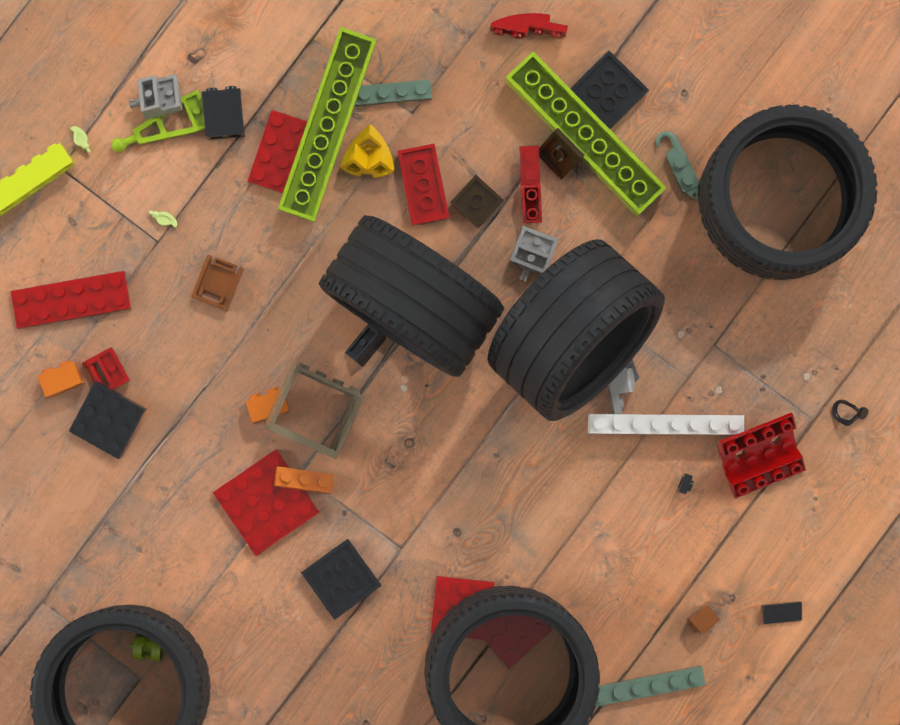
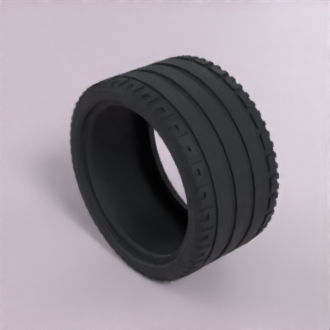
(839, 147)
(412, 295)
(575, 329)
(500, 601)
(50, 671)

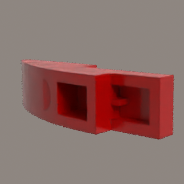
(519, 24)
(530, 184)

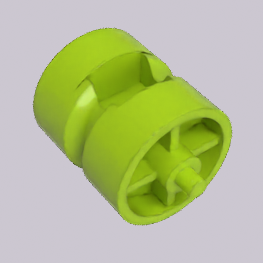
(145, 647)

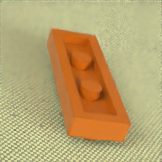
(303, 480)

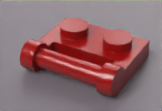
(110, 366)

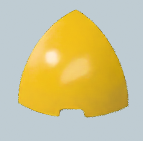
(368, 155)

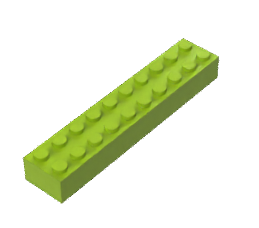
(327, 124)
(602, 148)

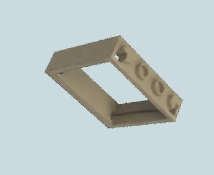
(345, 425)

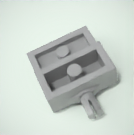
(158, 96)
(533, 252)

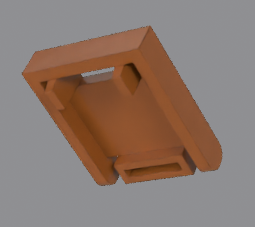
(218, 279)

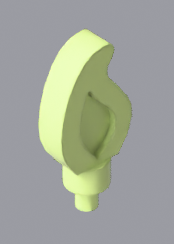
(81, 138)
(164, 218)

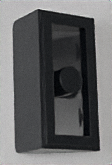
(365, 345)
(782, 612)

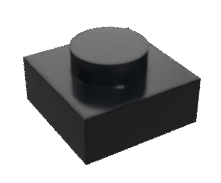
(685, 484)

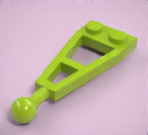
(194, 107)

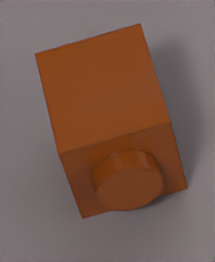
(703, 619)

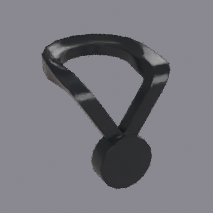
(861, 413)

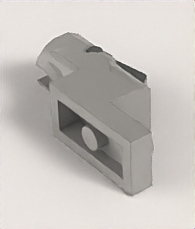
(622, 384)

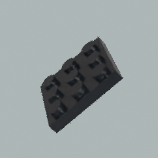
(609, 89)
(107, 419)
(341, 579)

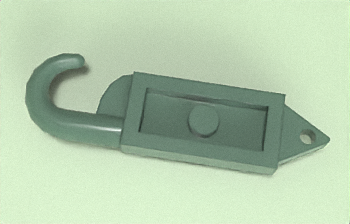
(680, 165)

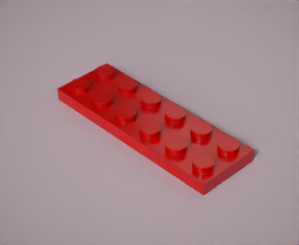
(70, 299)

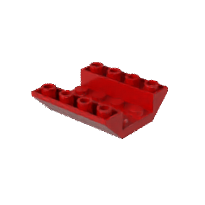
(762, 459)

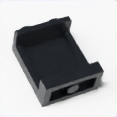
(223, 113)

